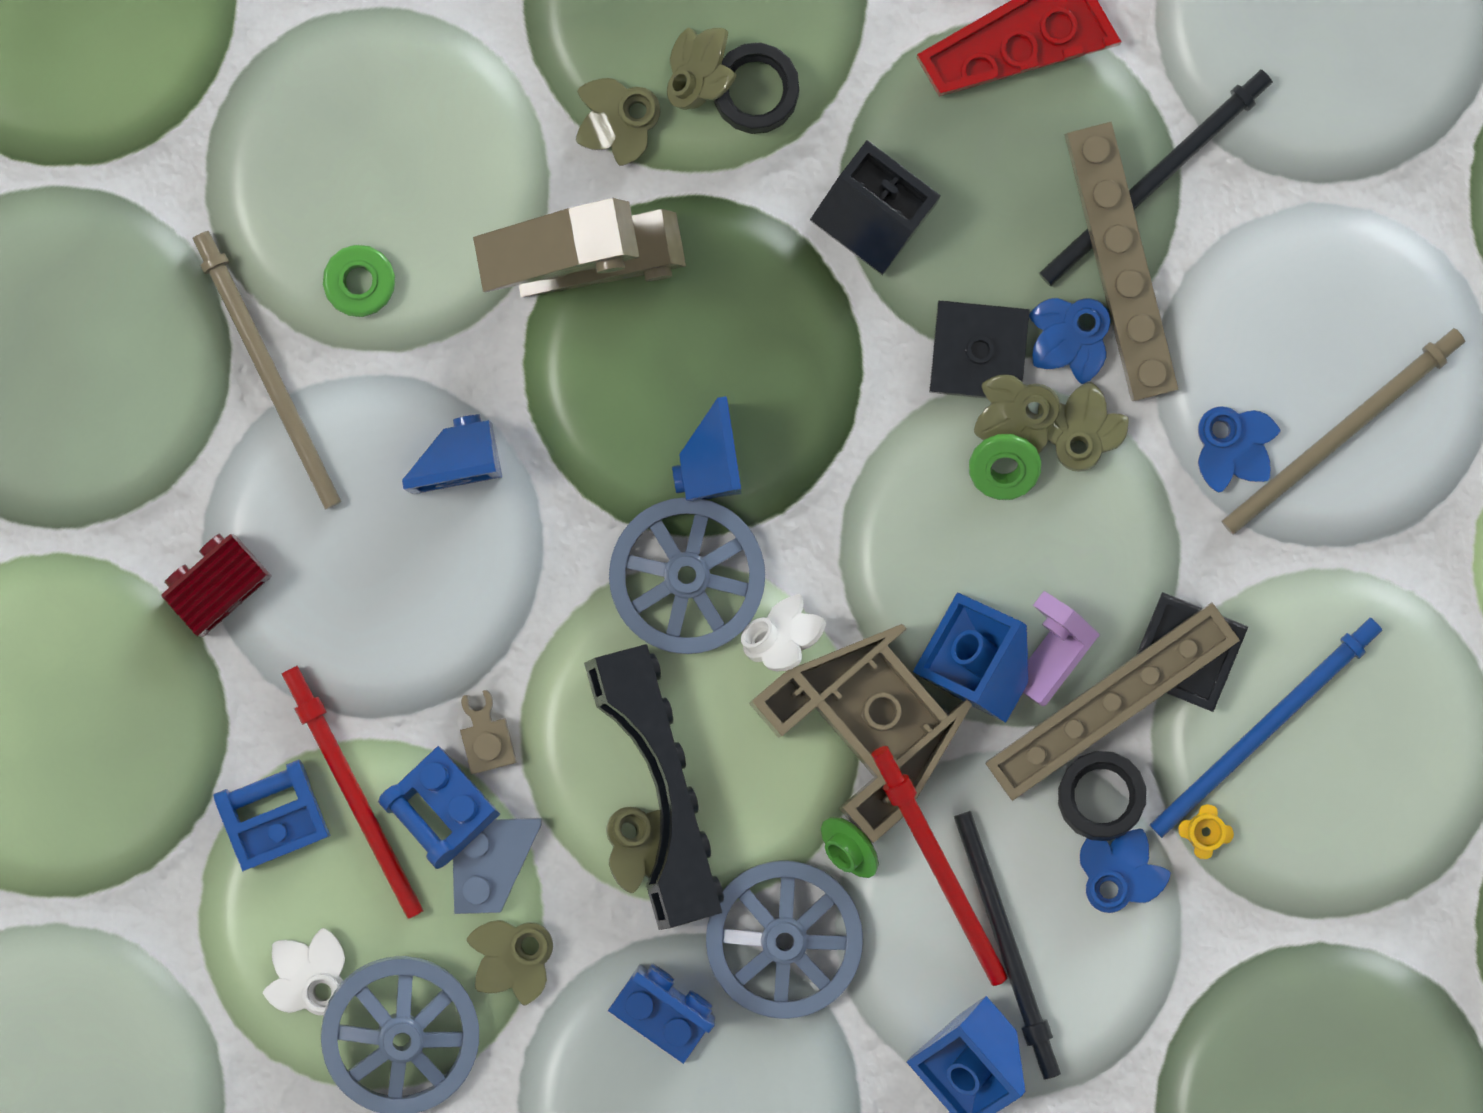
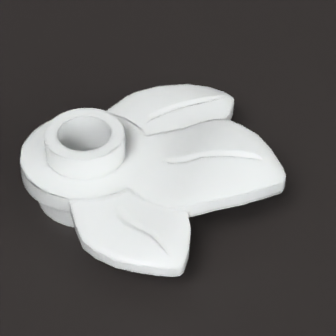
(782, 635)
(302, 969)

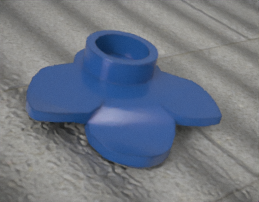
(1064, 339)
(1240, 452)
(1125, 865)

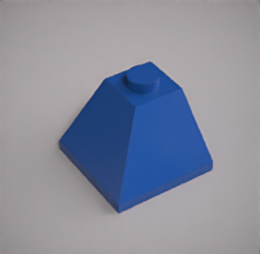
(456, 457)
(709, 458)
(978, 657)
(973, 1062)

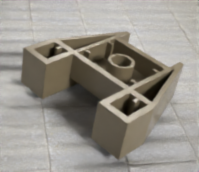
(580, 249)
(870, 705)

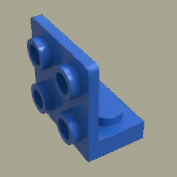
(662, 1012)

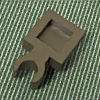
(488, 741)

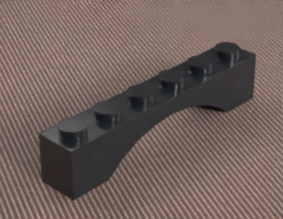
(681, 878)

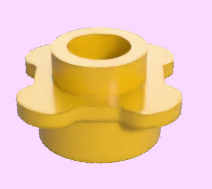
(1218, 834)

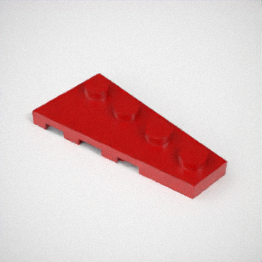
(1015, 41)

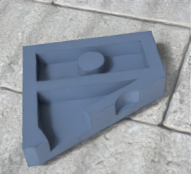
(491, 864)

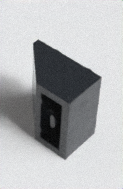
(875, 207)

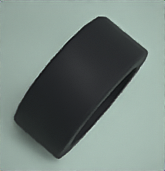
(784, 109)
(1114, 763)

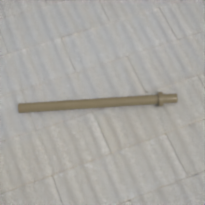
(215, 265)
(1433, 356)

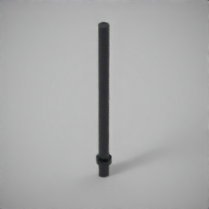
(1241, 99)

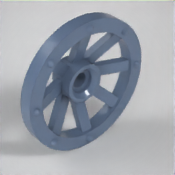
(652, 518)
(828, 989)
(397, 1023)

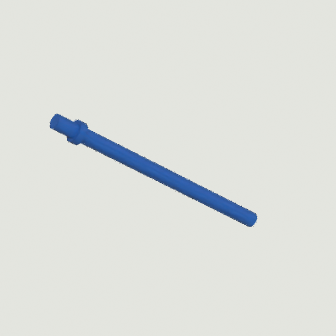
(1351, 647)

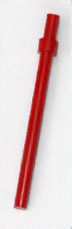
(311, 711)
(901, 794)

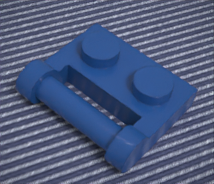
(451, 798)
(278, 829)

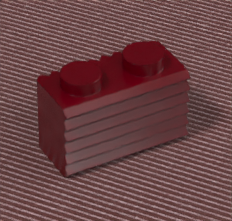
(214, 584)

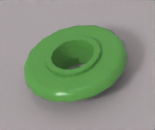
(342, 264)
(1007, 485)
(849, 847)

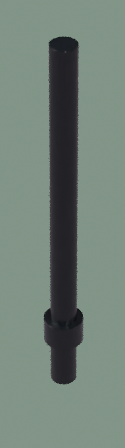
(1036, 1031)

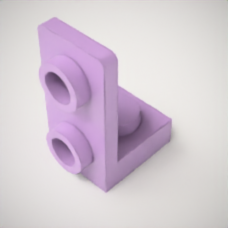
(1059, 651)

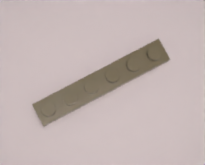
(1121, 261)
(1112, 701)

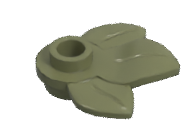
(698, 68)
(610, 121)
(1011, 413)
(1086, 420)
(633, 857)
(507, 963)

